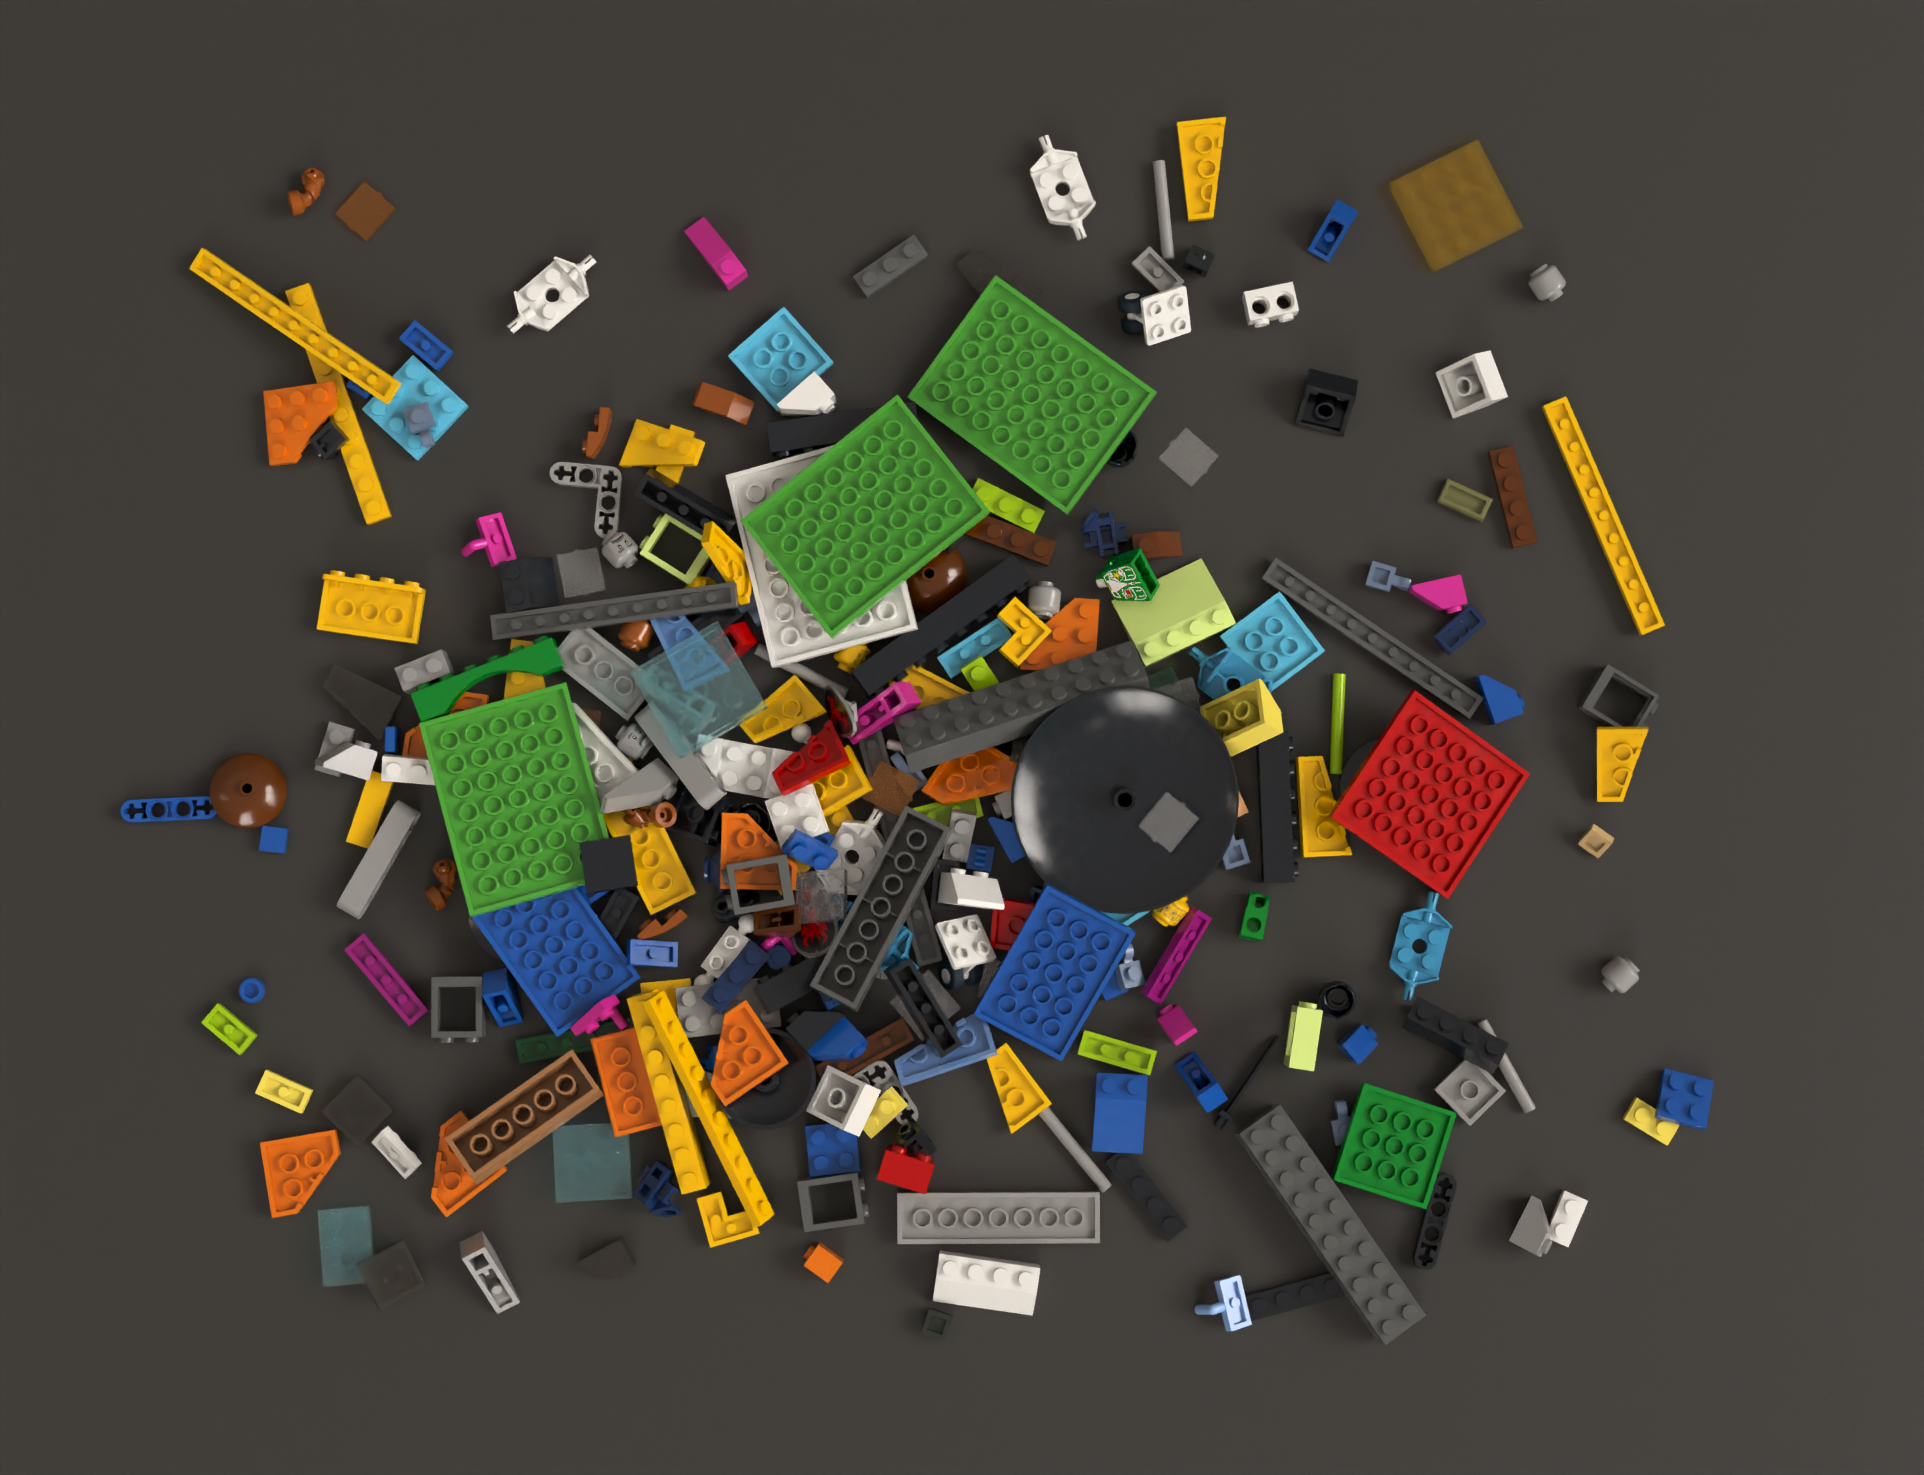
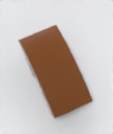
(594, 442)
(654, 928)

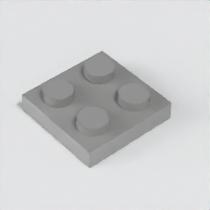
(1469, 1091)

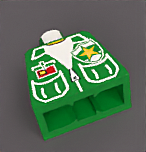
(1129, 577)

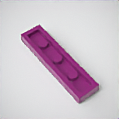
(1176, 955)
(387, 979)

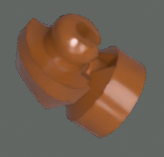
(312, 183)
(661, 815)
(446, 874)

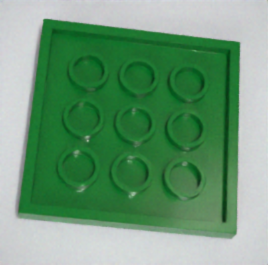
(1393, 1145)

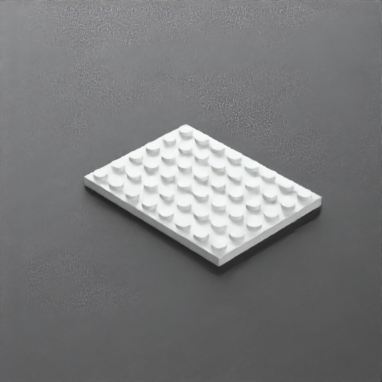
(787, 623)

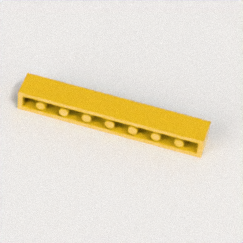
(670, 1101)

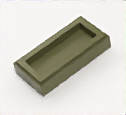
(1464, 500)

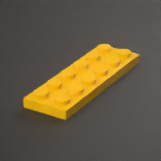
(657, 864)

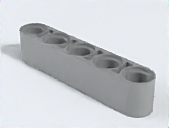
(690, 769)
(378, 859)

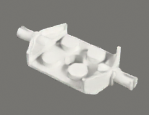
(1058, 168)
(559, 276)
(866, 841)

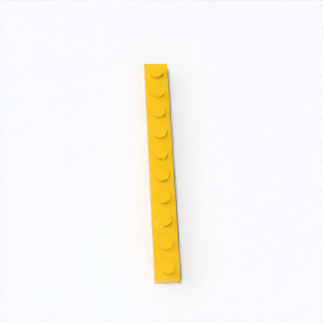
(295, 326)
(355, 450)
(1603, 516)
(708, 1108)

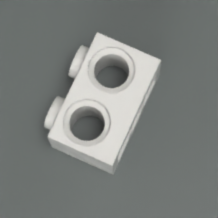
(1268, 298)

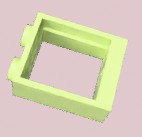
(649, 542)
(1303, 1036)

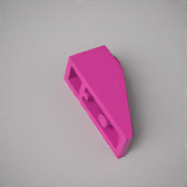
(716, 253)
(879, 712)

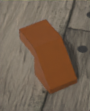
(723, 402)

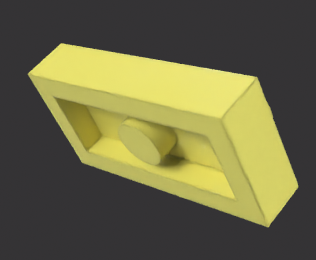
(284, 1091)
(884, 1111)
(1642, 1116)

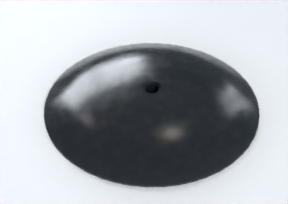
(1111, 746)

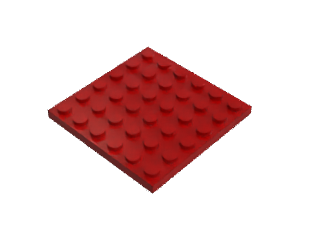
(1429, 794)

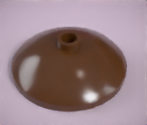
(947, 582)
(251, 808)

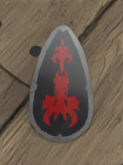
(841, 712)
(815, 938)

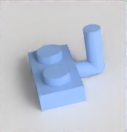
(1231, 1304)

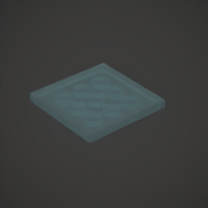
(698, 690)

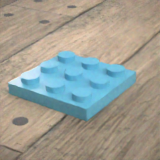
(779, 357)
(417, 387)
(1273, 640)

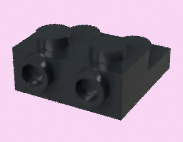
(698, 822)

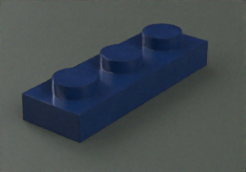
(735, 977)

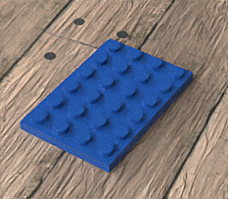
(558, 955)
(1054, 972)

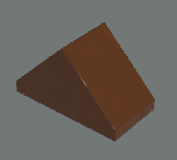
(778, 921)

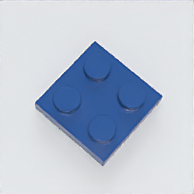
(1684, 1099)
(831, 1150)

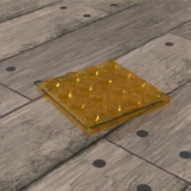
(1455, 205)

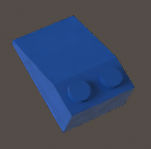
(1119, 1113)

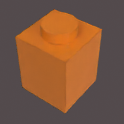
(822, 1261)

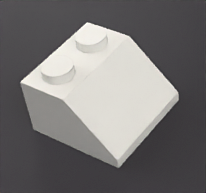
(1471, 384)
(808, 399)
(970, 890)
(843, 1101)

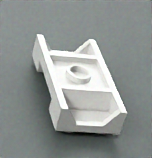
(744, 766)

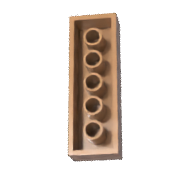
(524, 1117)

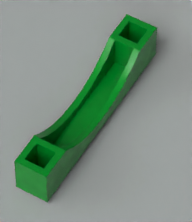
(439, 699)

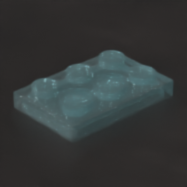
(344, 1242)

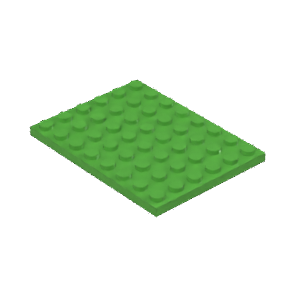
(1032, 394)
(865, 516)
(515, 797)

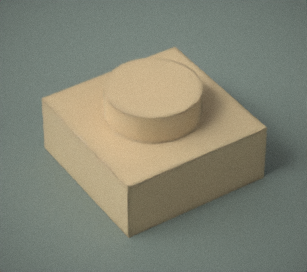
(1596, 841)

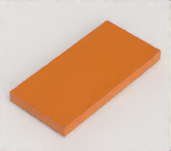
(625, 1082)

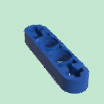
(170, 806)

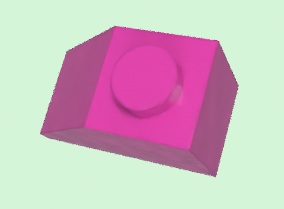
(1442, 593)
(1176, 1024)

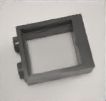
(1597, 687)
(785, 882)
(457, 981)
(806, 1203)

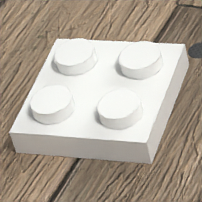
(797, 811)

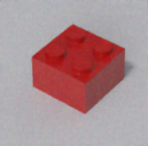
(906, 1168)

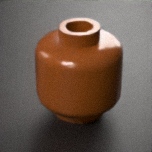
(636, 635)

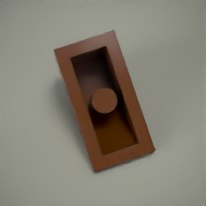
(1158, 544)

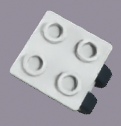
(1157, 315)
(966, 950)

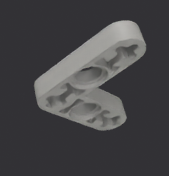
(598, 482)
(884, 1083)

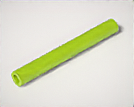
(1337, 723)

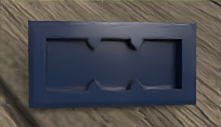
(1459, 629)

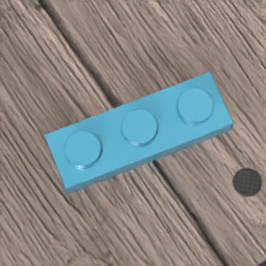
(981, 642)

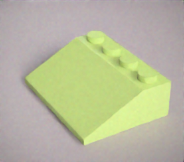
(1178, 616)

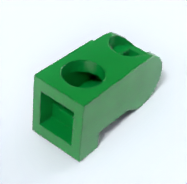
(1254, 917)

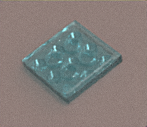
(591, 1163)

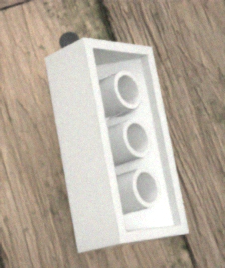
(986, 1282)

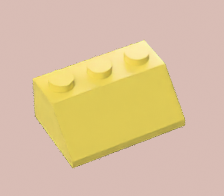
(1244, 717)

